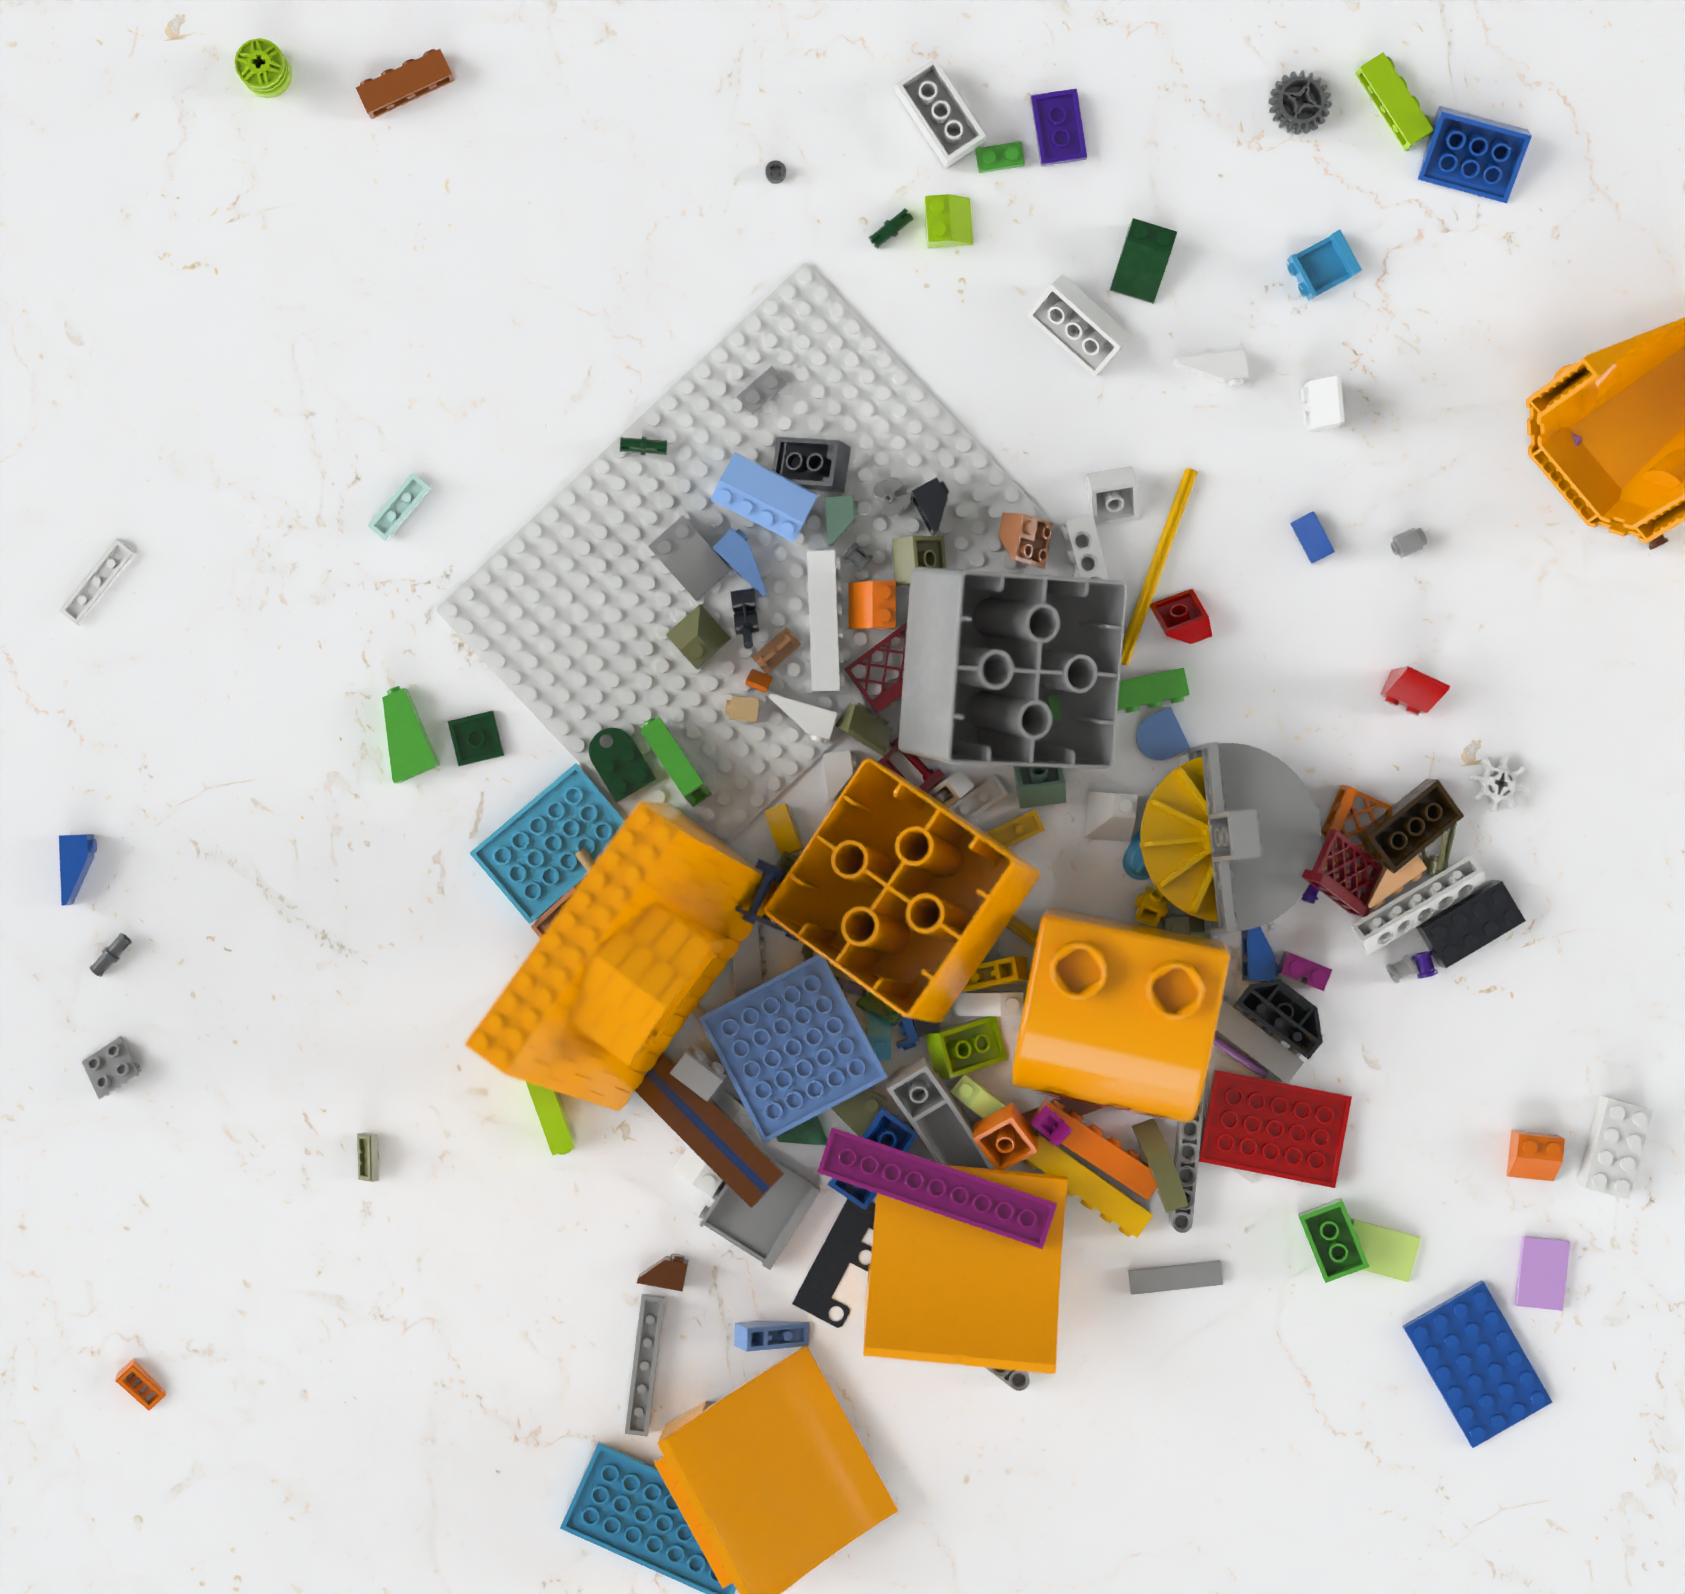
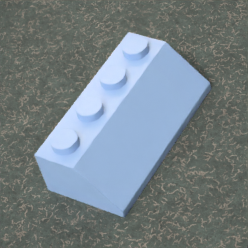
(764, 497)

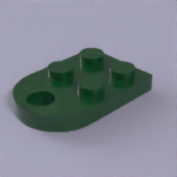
(620, 765)

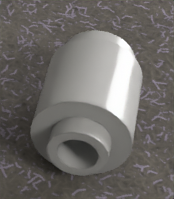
(1408, 542)

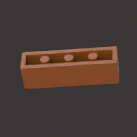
(405, 83)

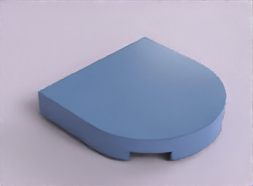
(1161, 735)

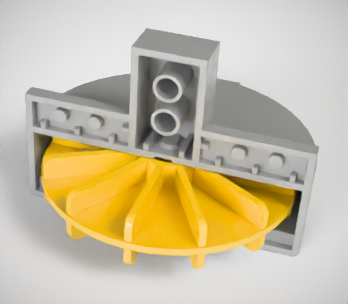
(1231, 836)

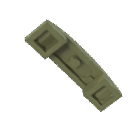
(1160, 1165)

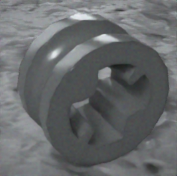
(775, 180)

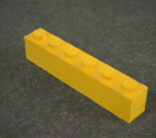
(1091, 1188)

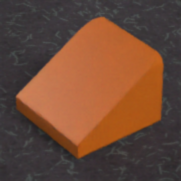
(758, 680)

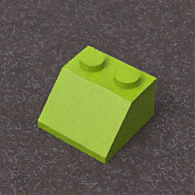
(948, 221)

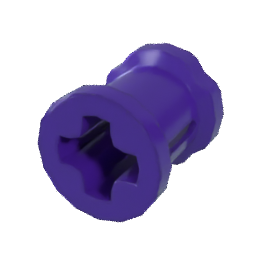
(1424, 964)

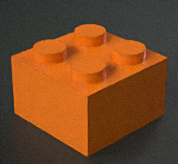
(1005, 1137)

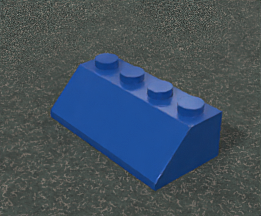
(886, 1130)

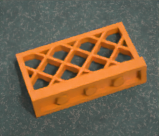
(1339, 814)

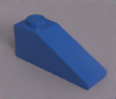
(76, 857)
(1257, 957)

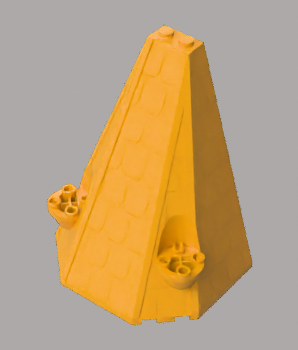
(1632, 431)

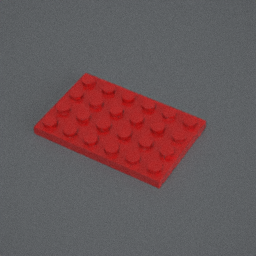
(1274, 1128)

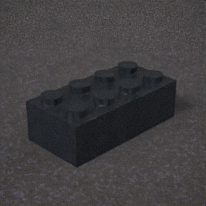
(1470, 924)

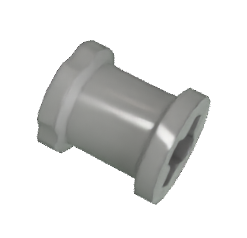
(1401, 969)

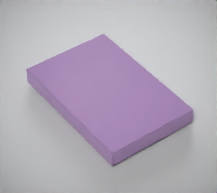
(1542, 1273)

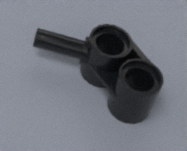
(745, 615)

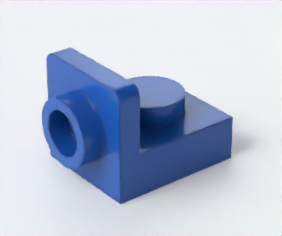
(907, 1028)

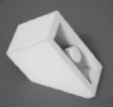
(838, 770)
(952, 788)

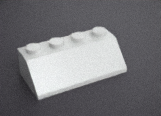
(1078, 325)
(694, 1168)

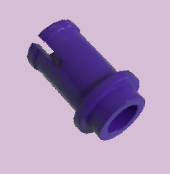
(1310, 894)

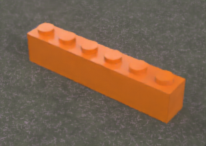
(1104, 1152)

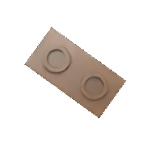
(776, 650)

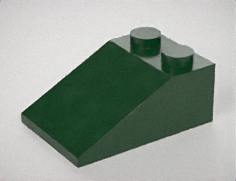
(1143, 260)

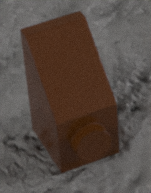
(666, 1273)

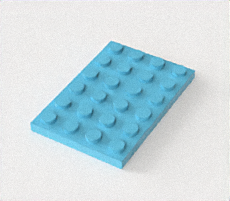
(536, 848)

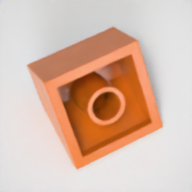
(872, 605)
(1535, 1155)

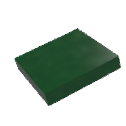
(476, 738)

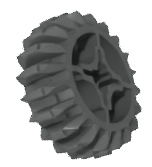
(1309, 105)

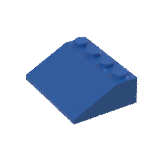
(1474, 154)

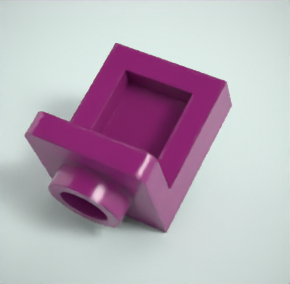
(1051, 1125)

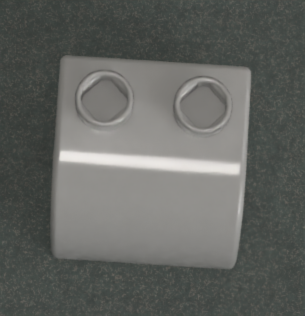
(991, 652)

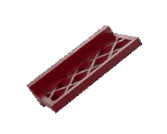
(895, 690)
(1337, 888)

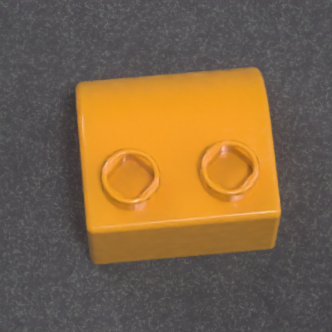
(901, 893)
(1120, 1014)

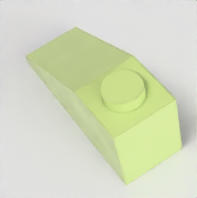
(976, 1096)

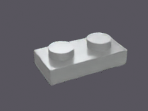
(762, 390)

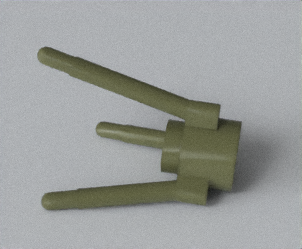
(1439, 863)

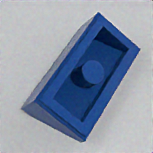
(1312, 537)

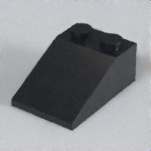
(813, 462)

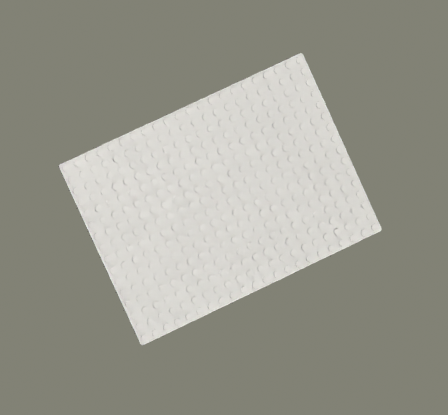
(583, 606)

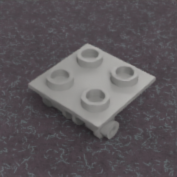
(110, 1068)

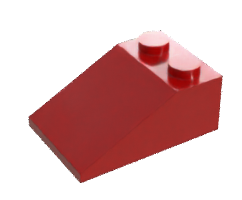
(1413, 690)

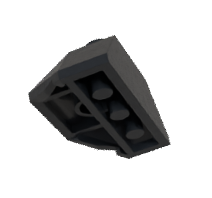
(1284, 1014)

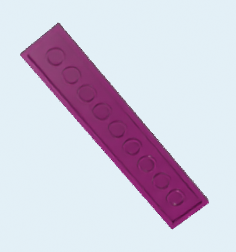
(937, 1188)

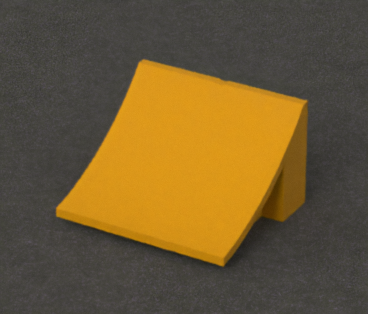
(963, 1291)
(772, 1477)

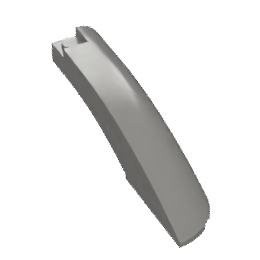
(936, 1115)

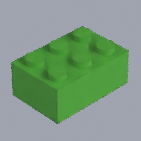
(1333, 1240)

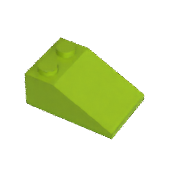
(966, 1047)

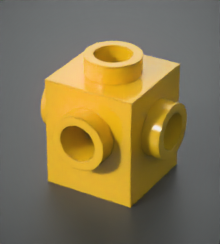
(1150, 907)

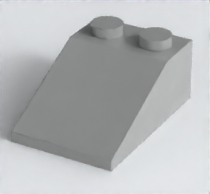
(689, 558)

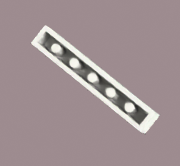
(823, 621)

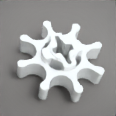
(1504, 776)

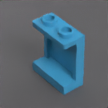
(1323, 265)

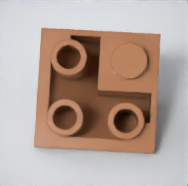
(1026, 538)

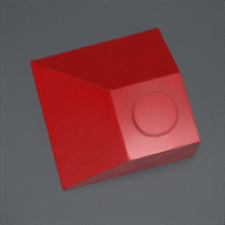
(1183, 617)

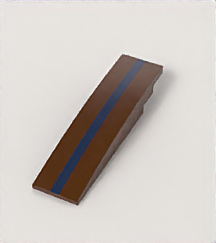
(709, 1133)

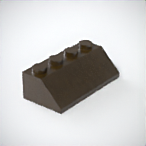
(1411, 825)

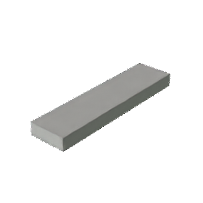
(1175, 1277)

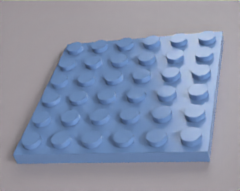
(793, 1047)

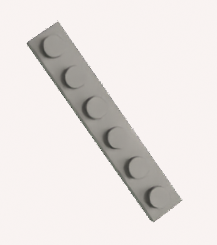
(644, 1365)

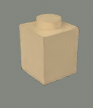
(743, 709)

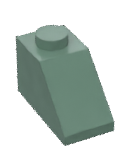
(839, 516)

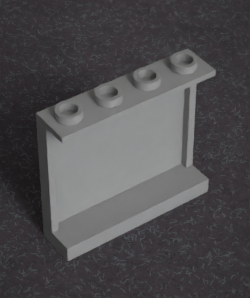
(770, 1223)

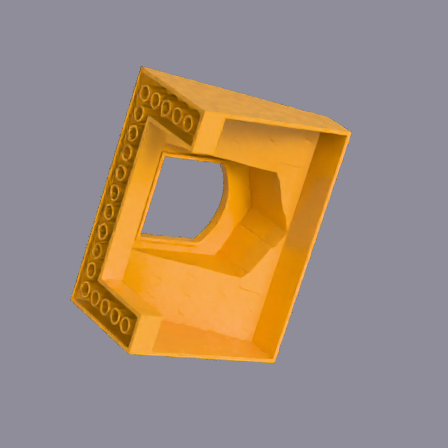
(623, 960)

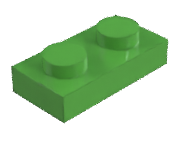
(999, 157)

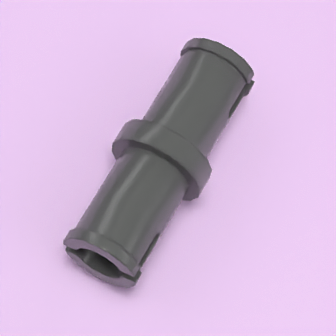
(110, 954)

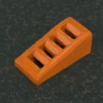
(127, 1384)

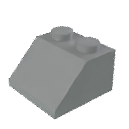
(699, 1072)

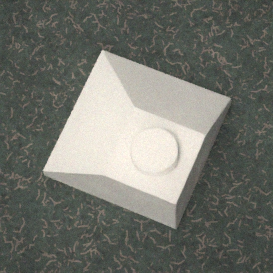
(1110, 816)

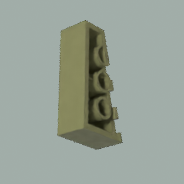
(860, 1109)

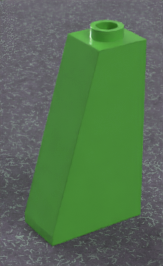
(407, 740)
(675, 761)

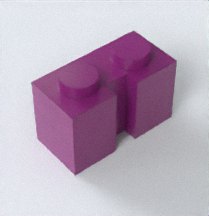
(1312, 973)

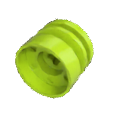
(272, 77)

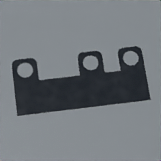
(833, 1259)

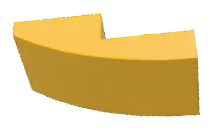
(783, 829)

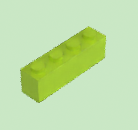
(1394, 101)

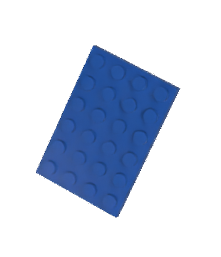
(1477, 1364)

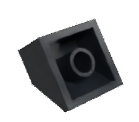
(930, 502)

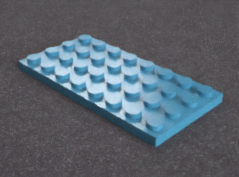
(632, 1513)

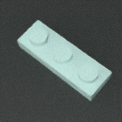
(399, 507)

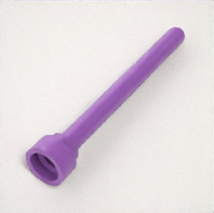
(1241, 1058)

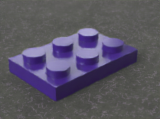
(1058, 127)

